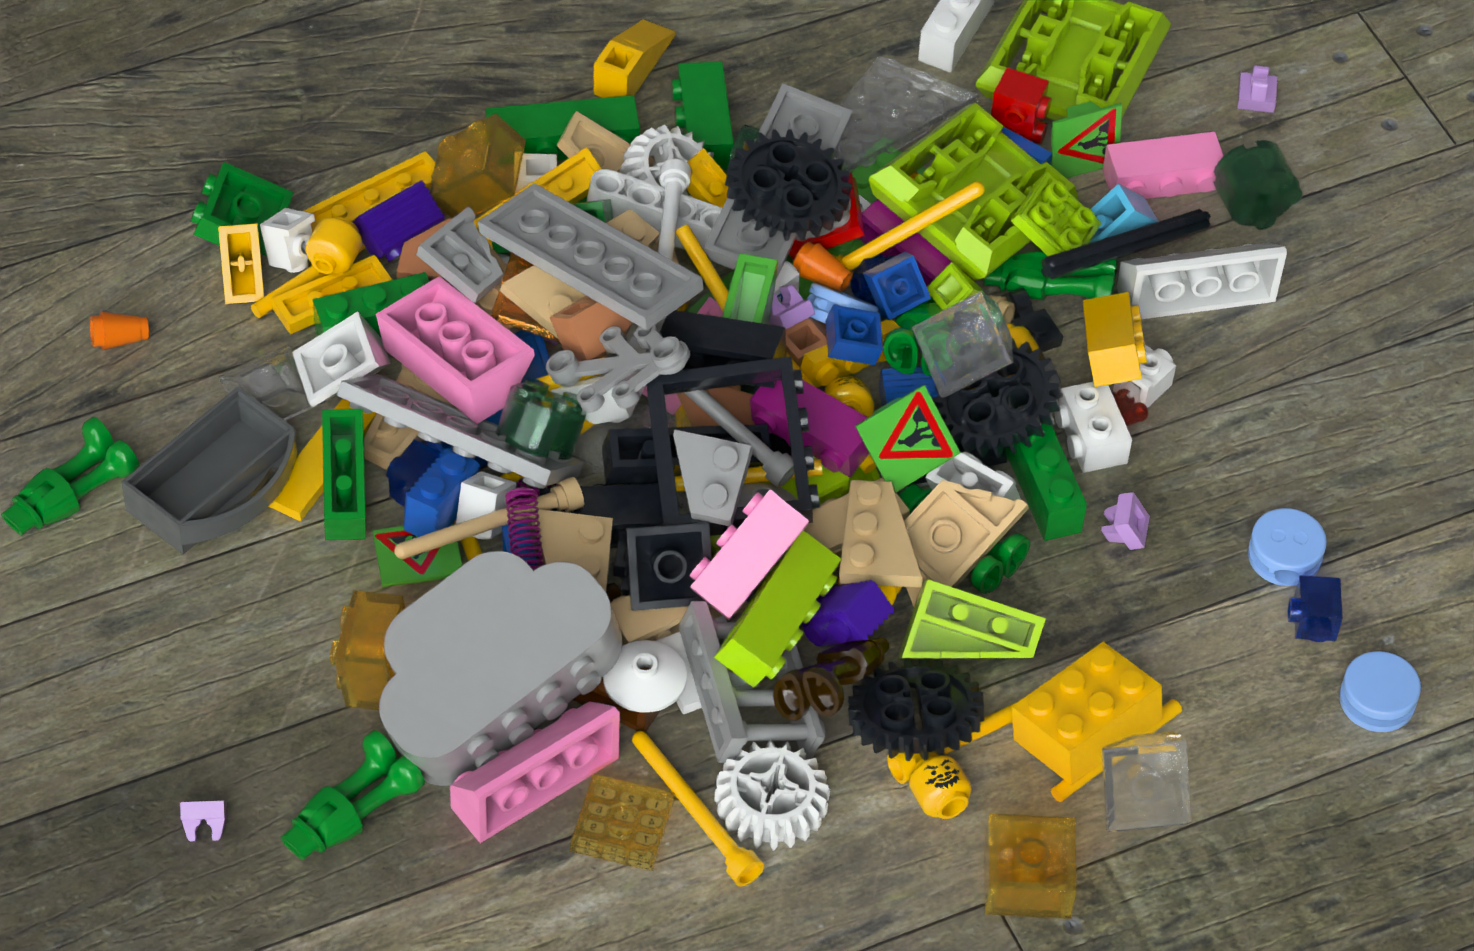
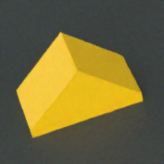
(241, 263)

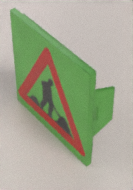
(1082, 137)
(907, 438)
(424, 567)

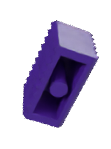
(397, 221)
(848, 614)

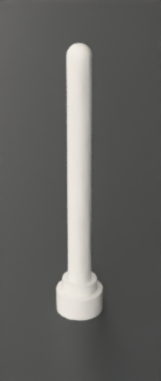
(674, 179)

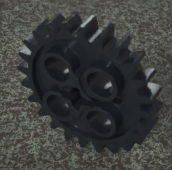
(788, 184)
(998, 401)
(946, 704)

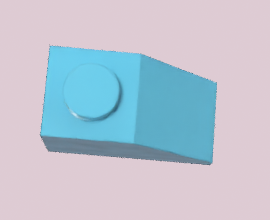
(1121, 212)

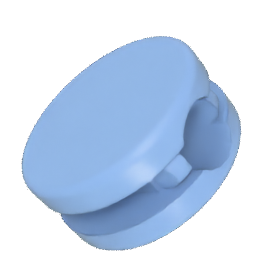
(825, 297)
(1286, 546)
(1380, 691)

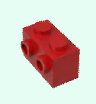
(1022, 104)

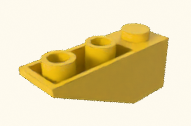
(630, 59)

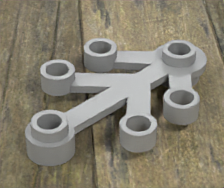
(666, 357)

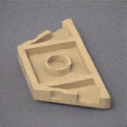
(956, 530)

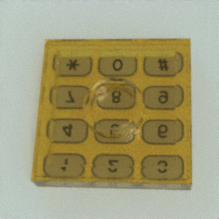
(622, 822)

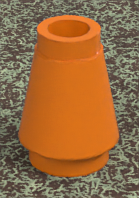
(821, 267)
(115, 329)

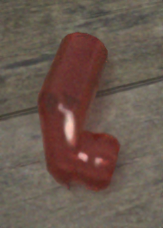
(1130, 411)

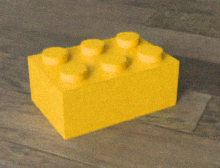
(1085, 709)

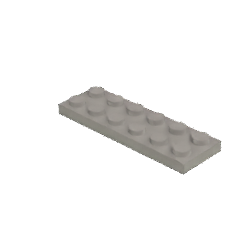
(801, 114)
(591, 256)
(446, 423)

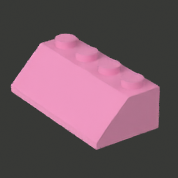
(455, 348)
(537, 769)

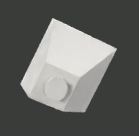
(339, 354)

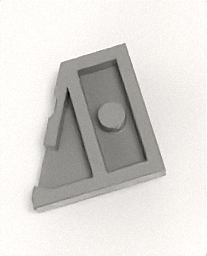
(462, 256)
(712, 475)

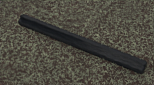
(1125, 244)

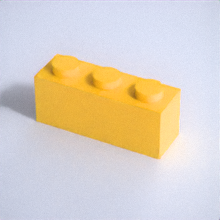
(1114, 339)

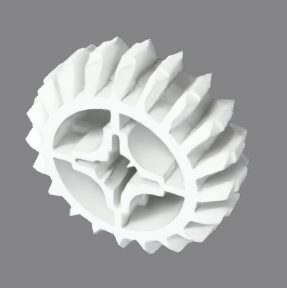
(664, 146)
(790, 809)

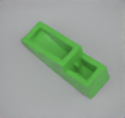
(752, 289)

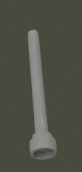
(775, 464)

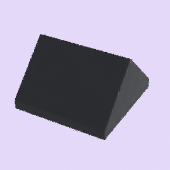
(661, 563)

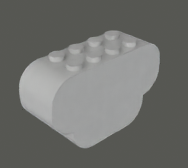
(492, 660)

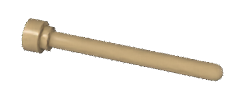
(565, 496)

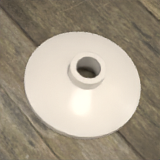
(646, 689)

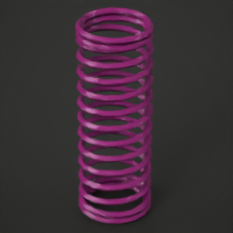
(510, 502)

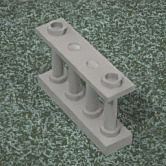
(722, 700)

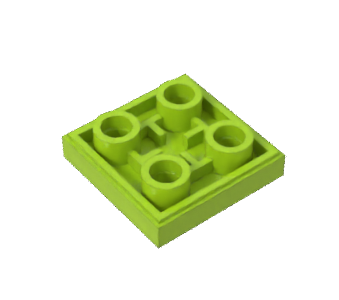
(1055, 217)

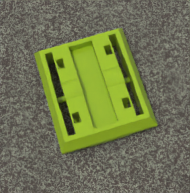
(1079, 50)
(974, 232)

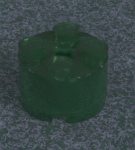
(1256, 184)
(541, 419)

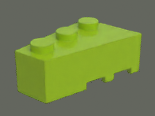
(967, 626)

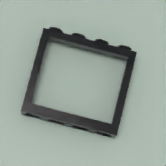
(728, 376)

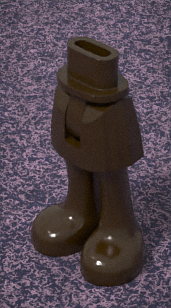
(822, 682)

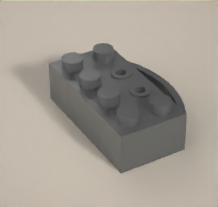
(211, 471)

